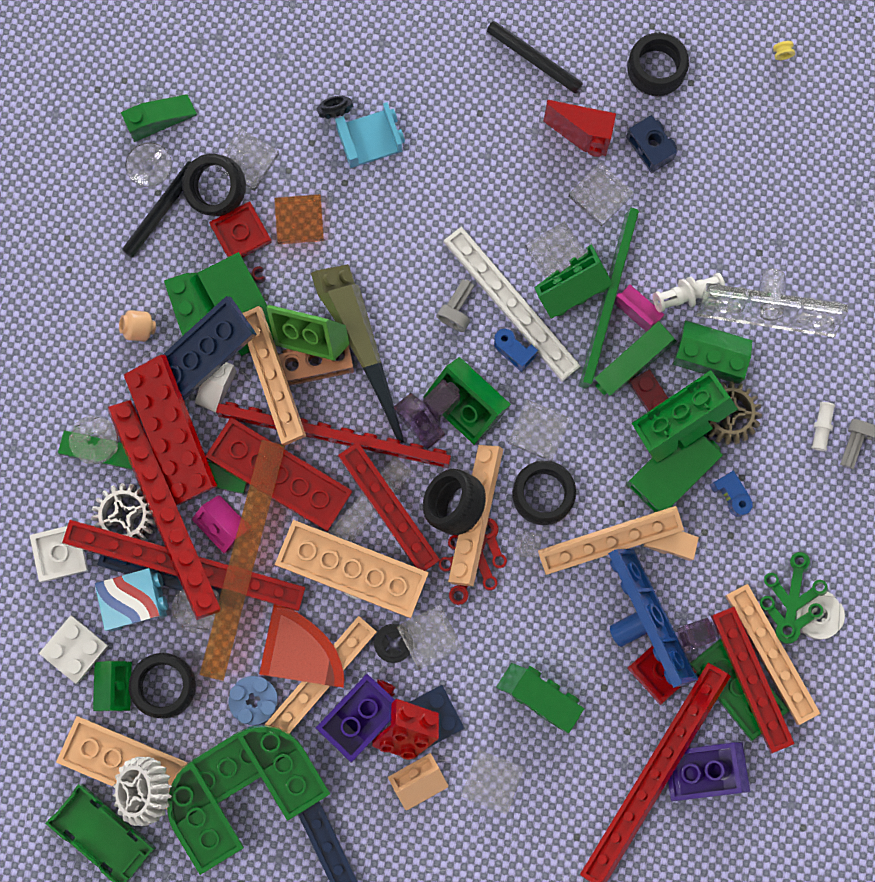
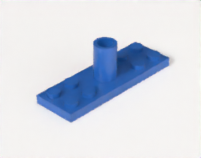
(648, 619)

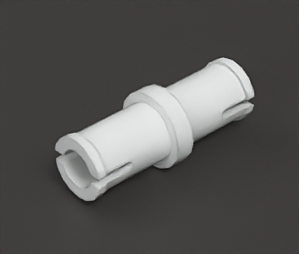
(823, 426)

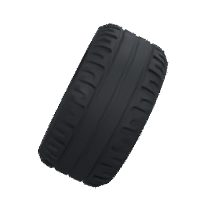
(663, 43)
(191, 179)
(549, 468)
(469, 507)
(136, 685)

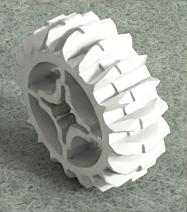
(113, 519)
(142, 791)

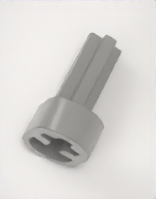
(450, 314)
(859, 430)

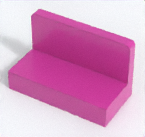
(638, 308)
(218, 522)

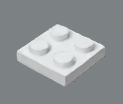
(56, 559)
(74, 649)

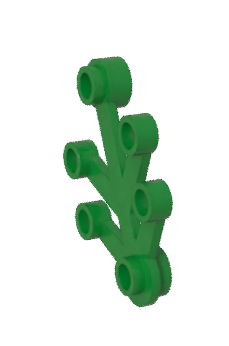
(793, 601)

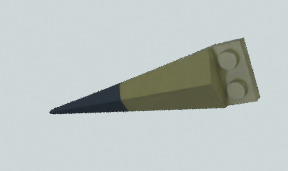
(346, 305)

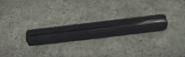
(534, 57)
(155, 215)

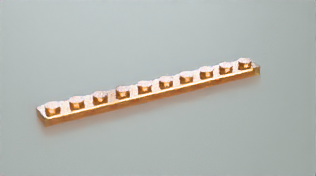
(242, 560)

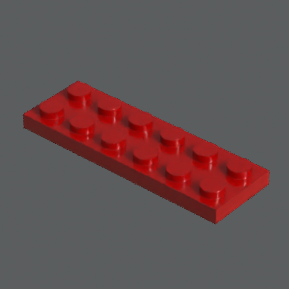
(170, 429)
(297, 484)

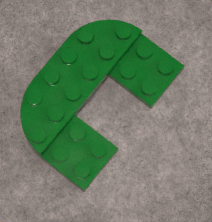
(228, 768)

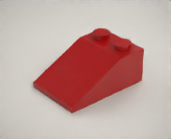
(582, 126)

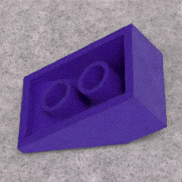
(357, 718)
(710, 772)

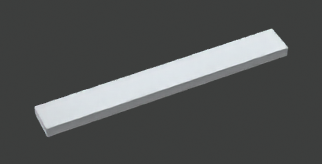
(511, 304)

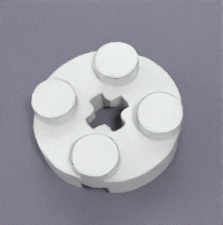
(830, 624)

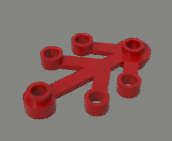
(483, 566)

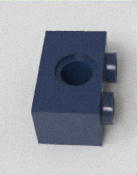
(652, 156)

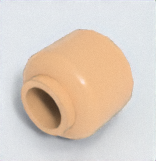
(137, 325)

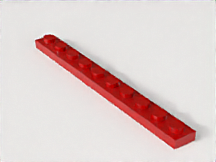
(343, 436)
(164, 510)
(157, 558)
(655, 774)

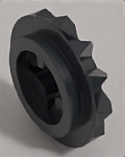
(335, 107)
(381, 643)

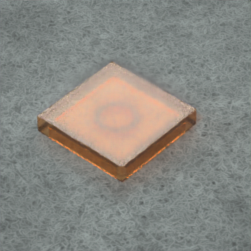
(299, 219)

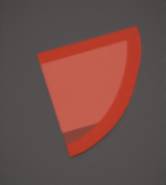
(299, 651)

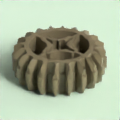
(748, 413)

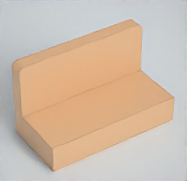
(418, 781)

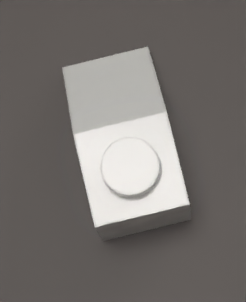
(215, 387)

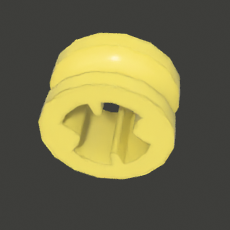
(784, 50)

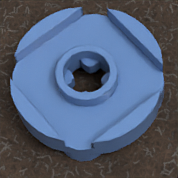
(265, 707)

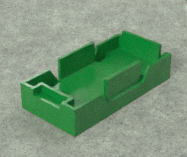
(684, 416)
(101, 835)

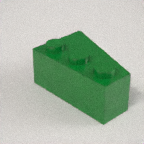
(574, 284)
(541, 696)

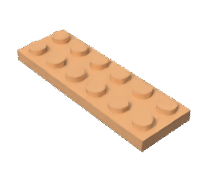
(351, 569)
(102, 751)

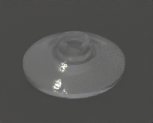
(145, 155)

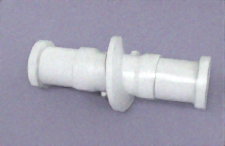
(687, 291)

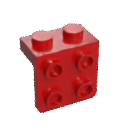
(410, 730)

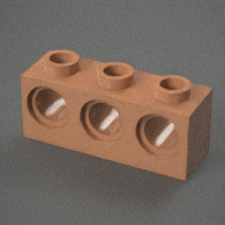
(308, 373)

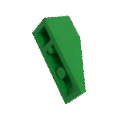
(157, 115)

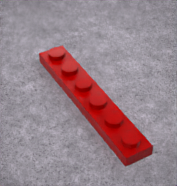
(388, 507)
(752, 680)

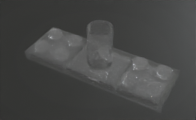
(772, 307)

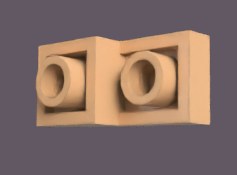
(677, 544)

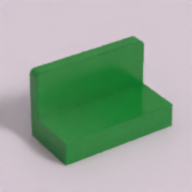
(112, 686)

